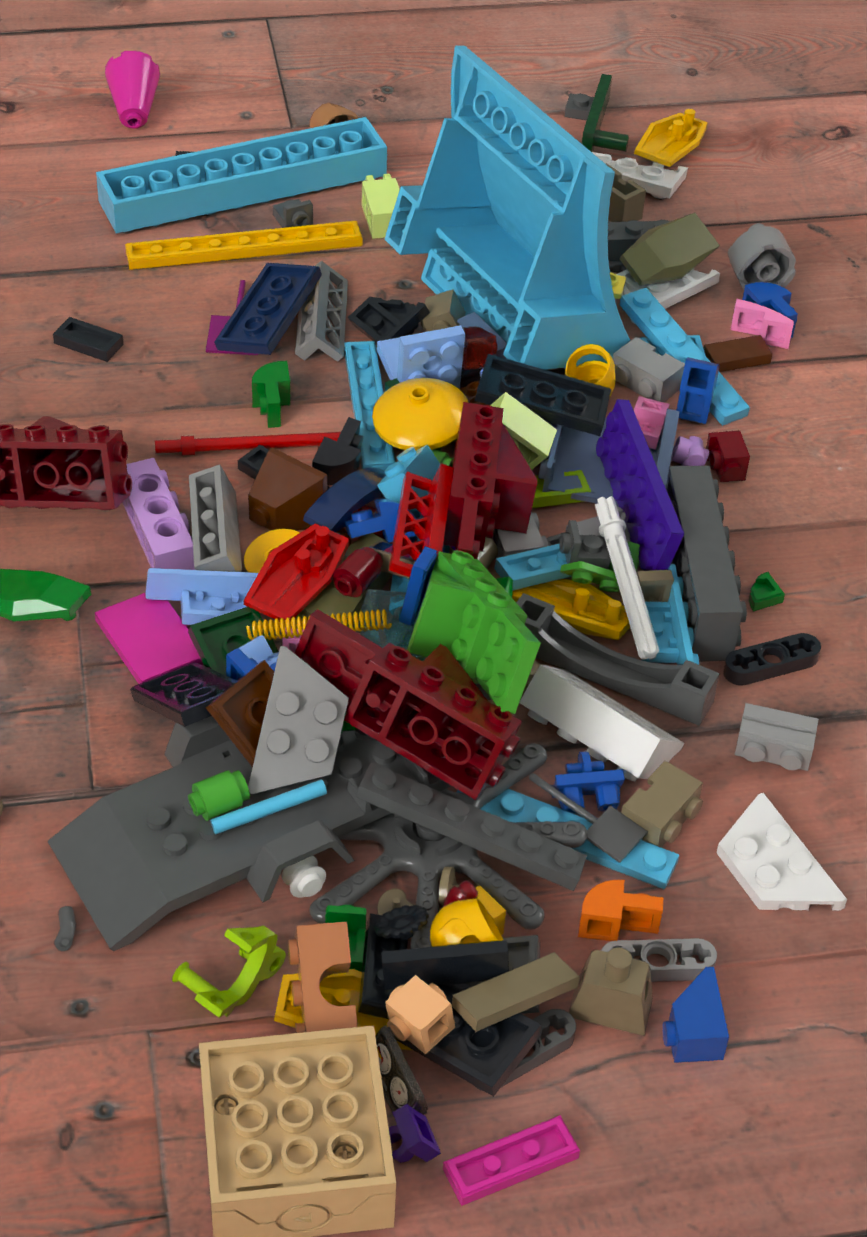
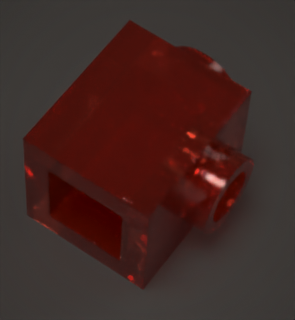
(477, 346)

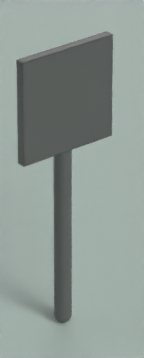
(610, 832)

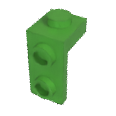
(588, 573)

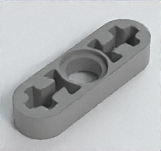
(670, 949)

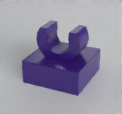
(415, 1135)

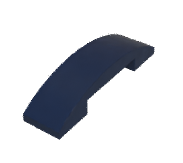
(344, 498)

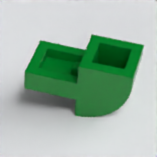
(271, 391)

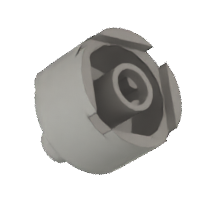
(762, 257)

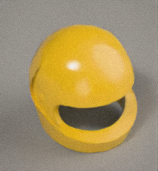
(592, 371)
(463, 924)

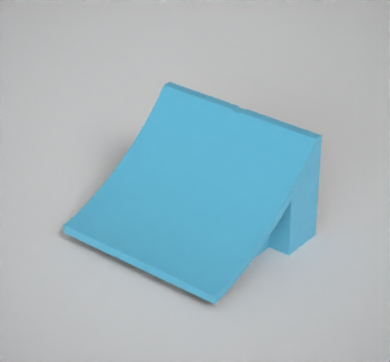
(514, 222)

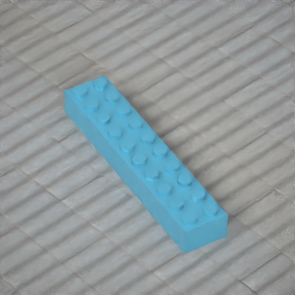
(240, 174)

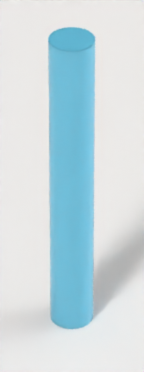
(268, 806)

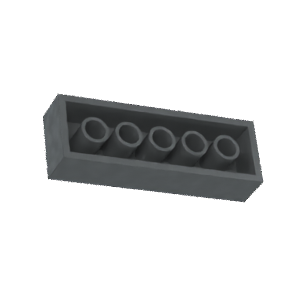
(706, 563)

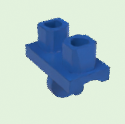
(589, 779)

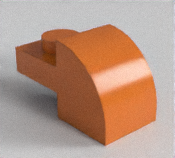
(610, 909)

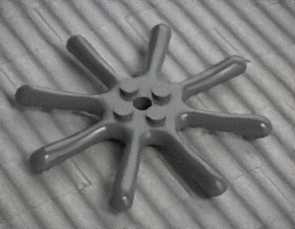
(427, 852)

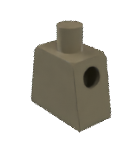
(614, 991)

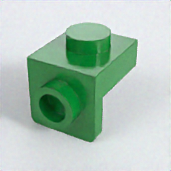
(356, 926)

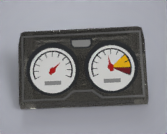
(397, 1078)

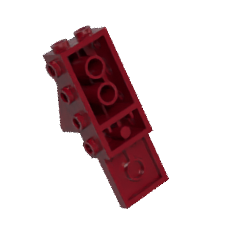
(63, 466)
(489, 481)
(414, 706)

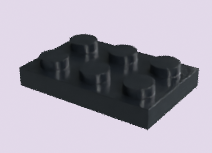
(482, 1056)

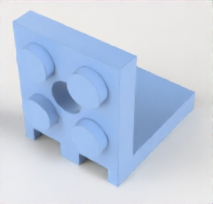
(425, 355)

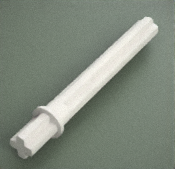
(613, 529)

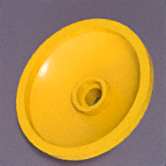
(419, 413)

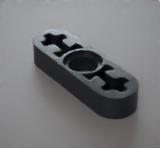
(749, 666)

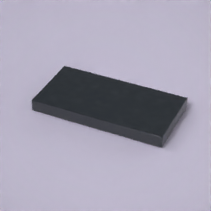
(546, 393)
(182, 692)

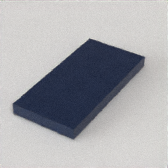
(268, 308)

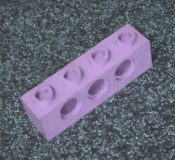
(157, 518)

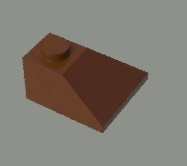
(284, 492)

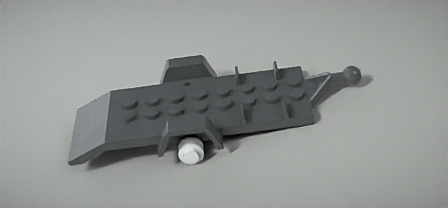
(150, 854)

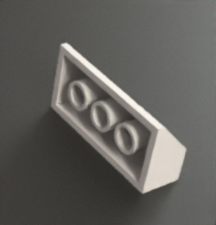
(598, 722)

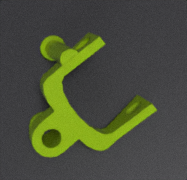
(263, 962)

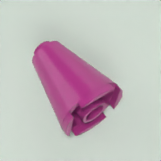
(133, 86)

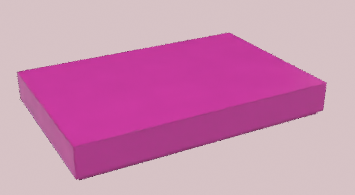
(147, 636)

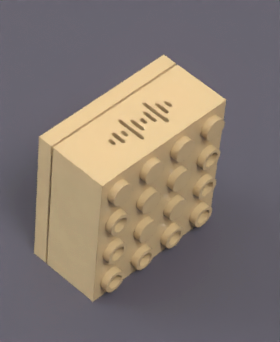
(297, 1135)

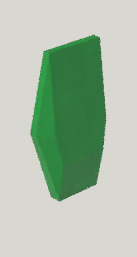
(39, 595)

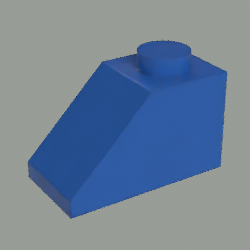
(697, 1022)

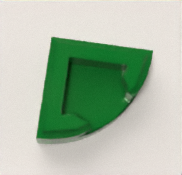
(765, 592)

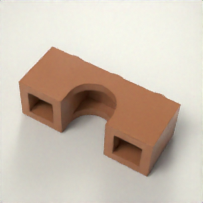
(319, 953)

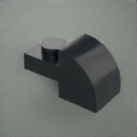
(340, 456)

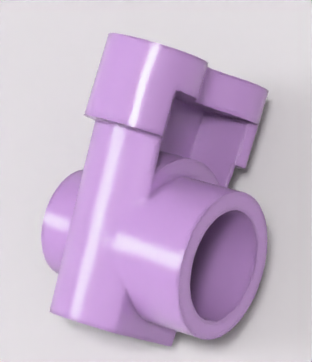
(689, 451)

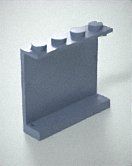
(577, 451)

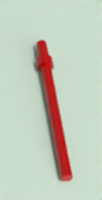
(189, 445)

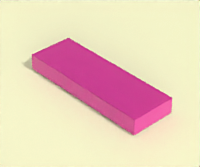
(510, 1160)

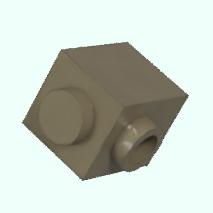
(444, 311)

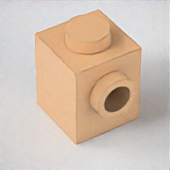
(419, 1014)

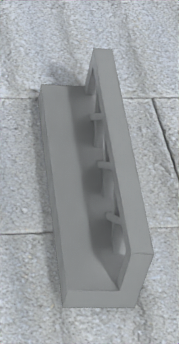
(313, 318)

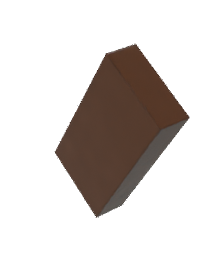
(739, 353)

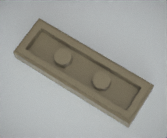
(515, 991)

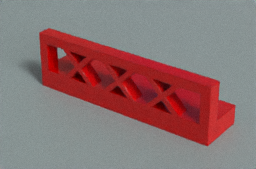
(428, 529)

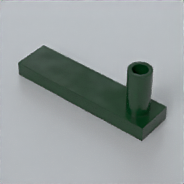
(592, 134)

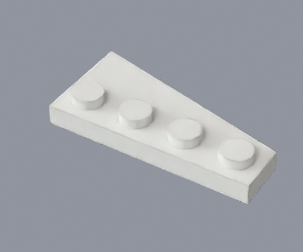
(654, 178)

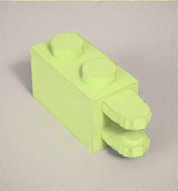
(379, 202)

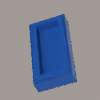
(417, 585)

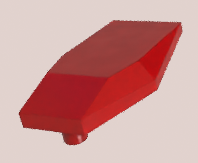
(297, 572)

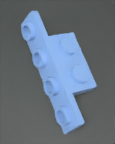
(200, 591)

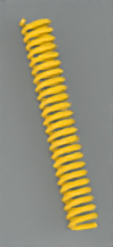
(258, 627)

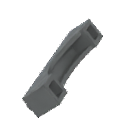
(675, 689)

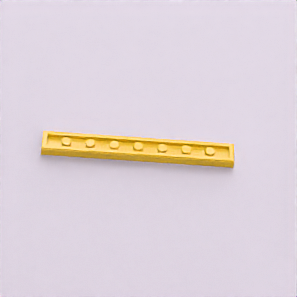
(243, 244)

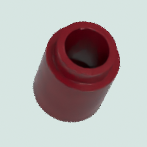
(358, 572)

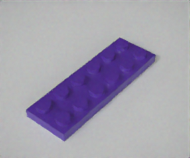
(639, 488)

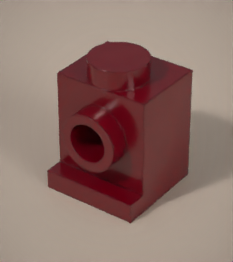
(728, 455)

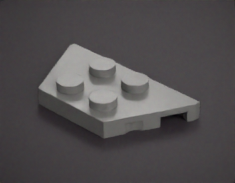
(298, 726)

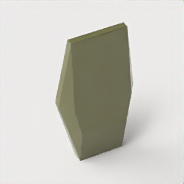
(669, 250)

